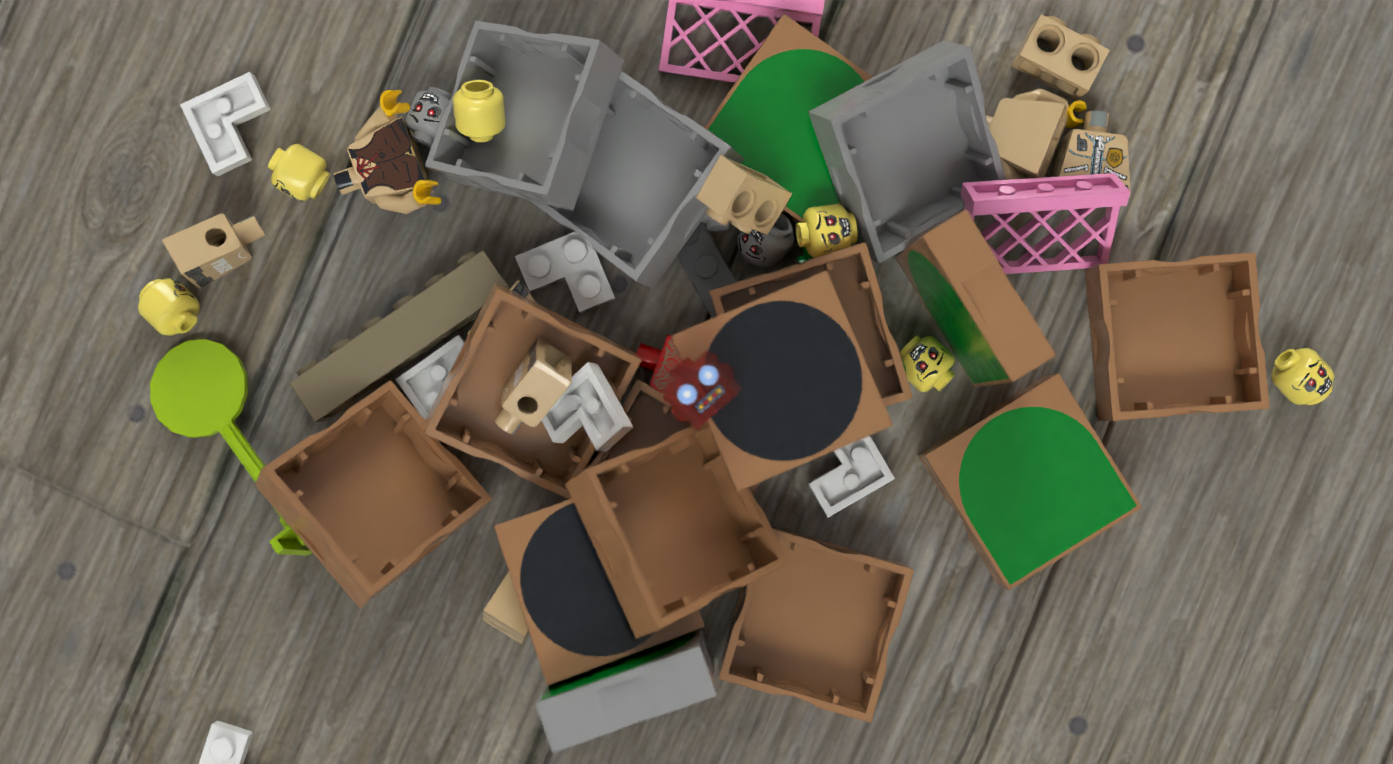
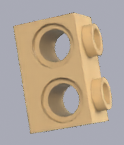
(1056, 67)
(742, 197)

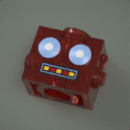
(700, 389)

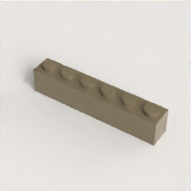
(398, 338)

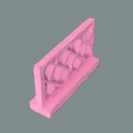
(798, 10)
(1048, 196)

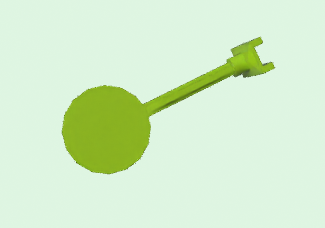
(201, 393)

